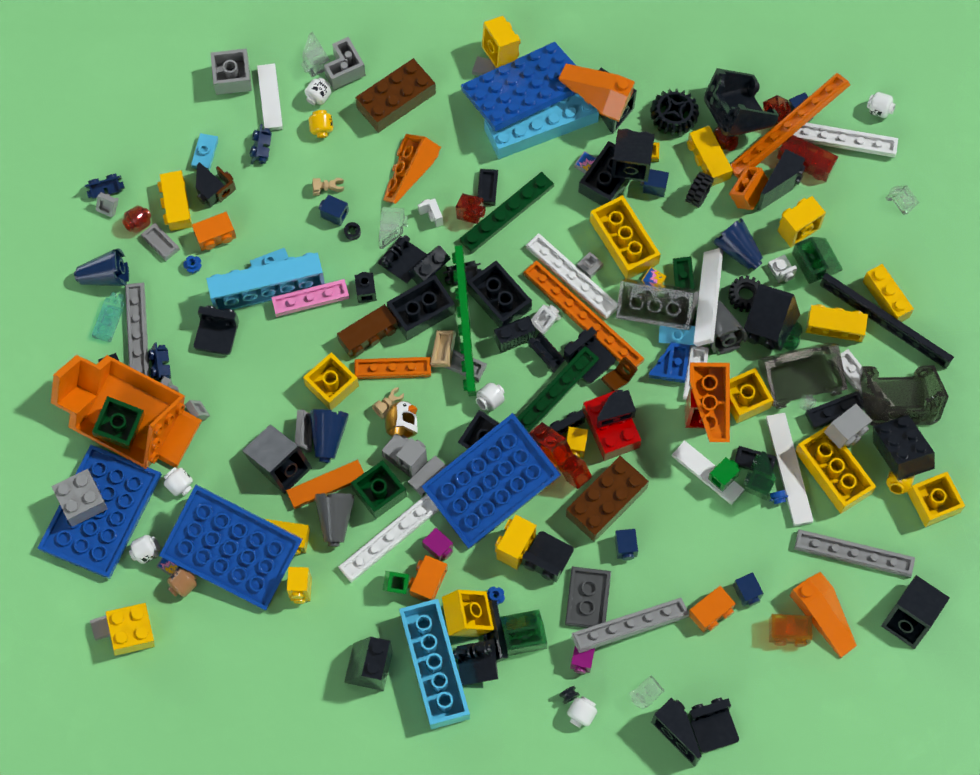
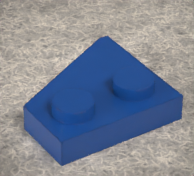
(672, 364)

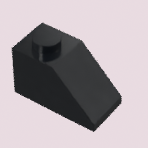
(207, 186)
(616, 409)

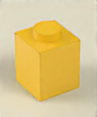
(577, 440)

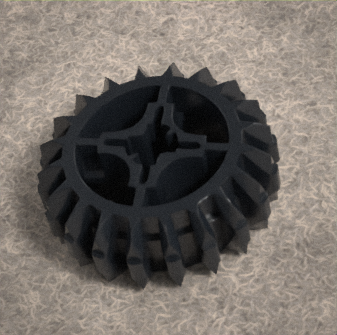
(672, 118)

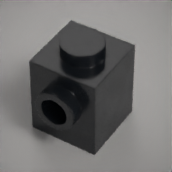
(365, 287)

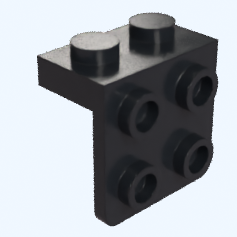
(216, 330)
(588, 339)
(547, 556)
(713, 725)

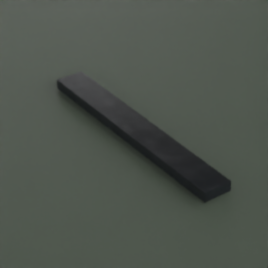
(886, 320)

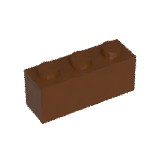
(367, 331)

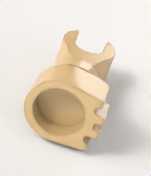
(318, 185)
(381, 407)

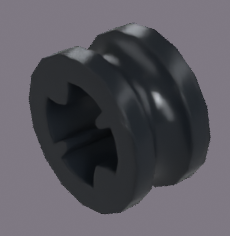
(352, 225)
(569, 694)

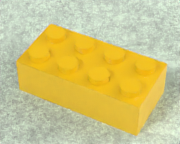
(624, 237)
(835, 471)

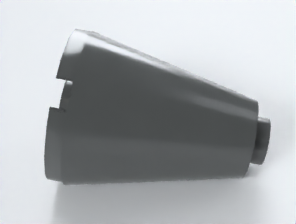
(727, 331)
(334, 516)

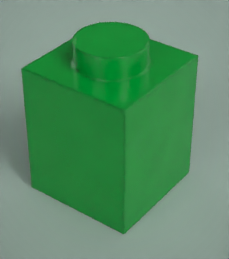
(724, 473)
(395, 582)

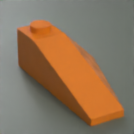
(601, 89)
(415, 158)
(712, 395)
(818, 599)

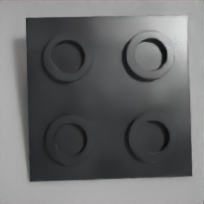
(402, 258)
(477, 662)

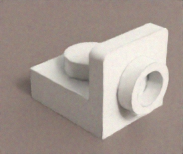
(431, 207)
(782, 269)
(545, 318)

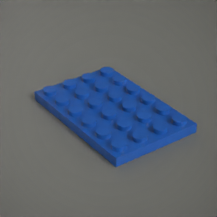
(520, 87)
(491, 480)
(103, 538)
(230, 547)

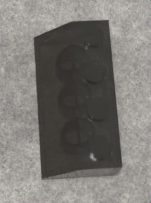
(657, 304)

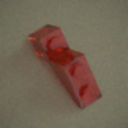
(559, 451)

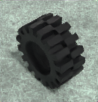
(699, 189)
(734, 292)

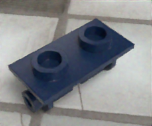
(260, 138)
(111, 183)
(158, 356)

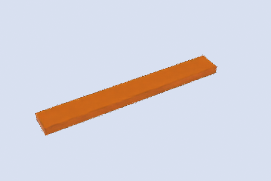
(790, 124)
(581, 313)

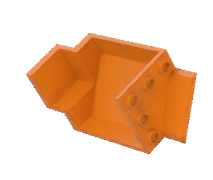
(165, 429)

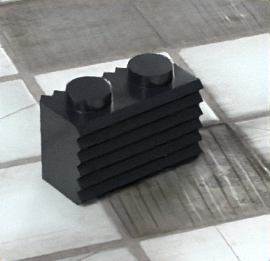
(429, 265)
(514, 334)

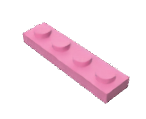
(310, 297)

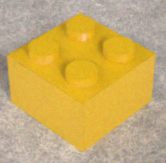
(500, 41)
(801, 221)
(331, 381)
(748, 395)
(936, 499)
(516, 540)
(467, 613)
(130, 629)

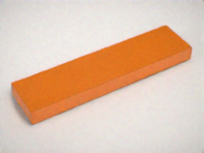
(393, 368)
(326, 483)

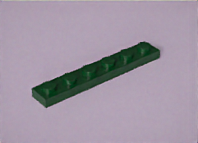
(506, 212)
(557, 389)

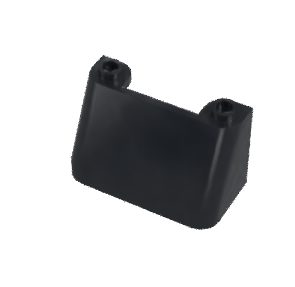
(734, 105)

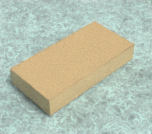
(443, 348)

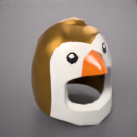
(401, 419)

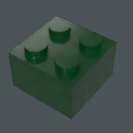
(118, 423)
(379, 489)

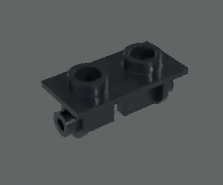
(470, 270)
(546, 352)

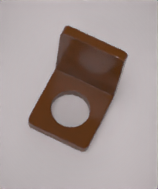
(228, 179)
(618, 377)

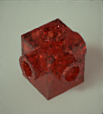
(779, 104)
(470, 208)

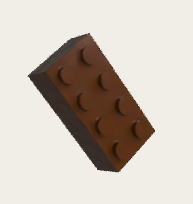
(395, 95)
(607, 498)

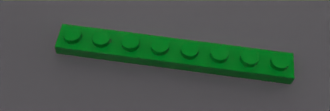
(464, 327)

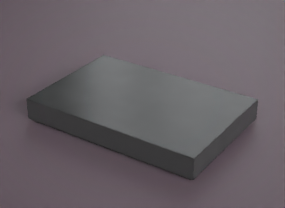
(587, 597)

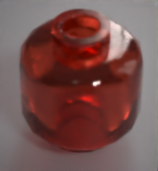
(726, 143)
(137, 219)

